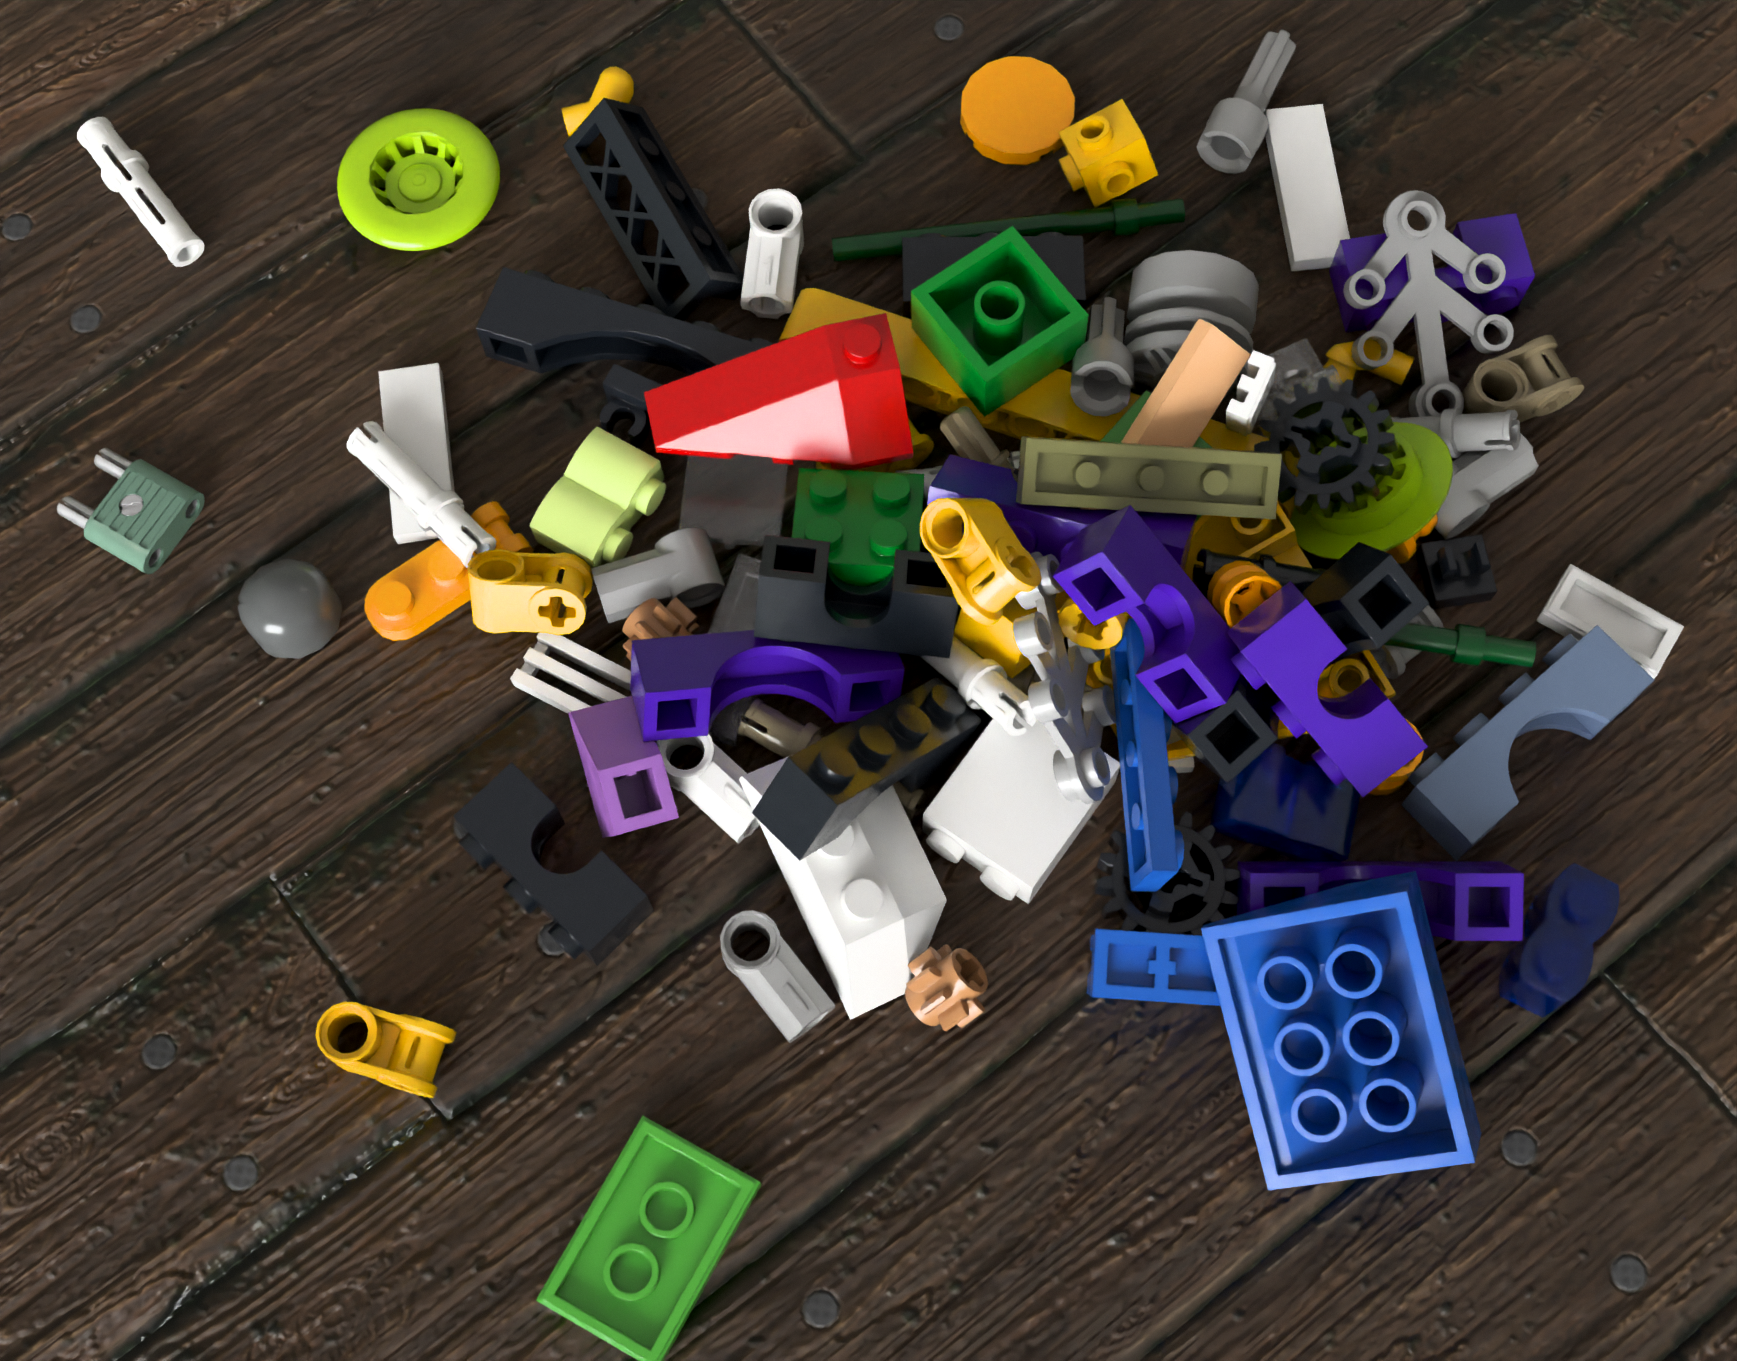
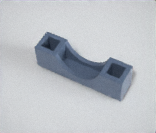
(1472, 788)

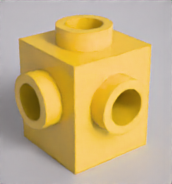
(1106, 154)

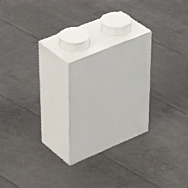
(1007, 811)

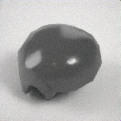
(290, 608)

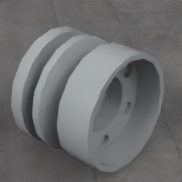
(1170, 297)

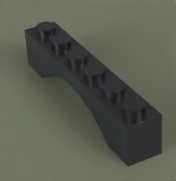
(554, 325)

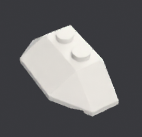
(862, 897)

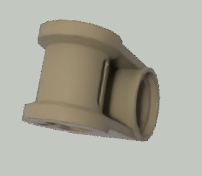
(1524, 381)

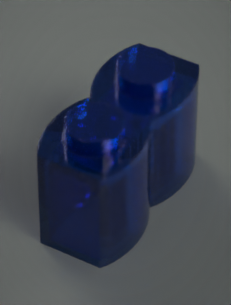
(1288, 808)
(1559, 940)

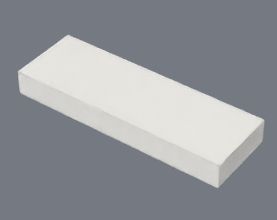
(1306, 185)
(418, 424)

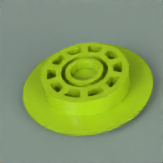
(423, 197)
(1401, 509)

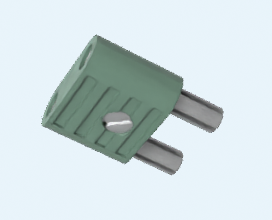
(140, 514)

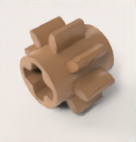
(657, 621)
(946, 987)

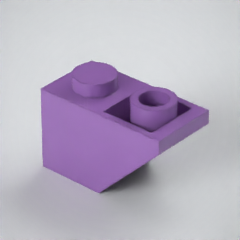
(621, 770)

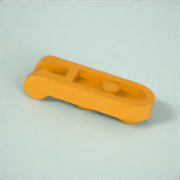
(433, 581)

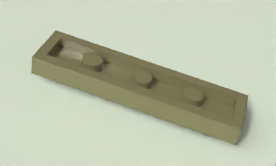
(1148, 477)

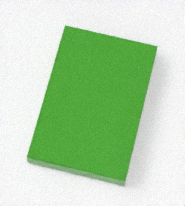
(649, 1242)

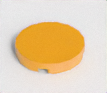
(1016, 109)

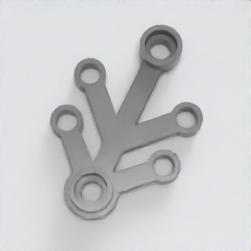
(1426, 297)
(1057, 699)

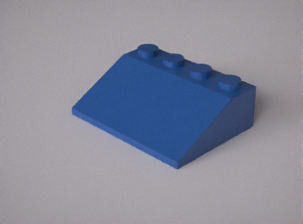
(1344, 1035)

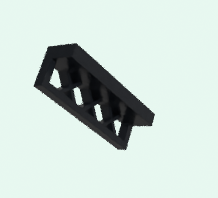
(670, 204)

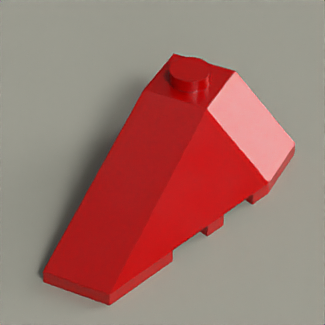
(806, 398)

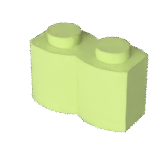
(599, 500)

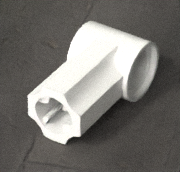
(772, 254)
(712, 785)

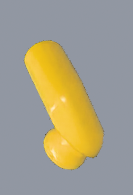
(612, 84)
(1394, 370)

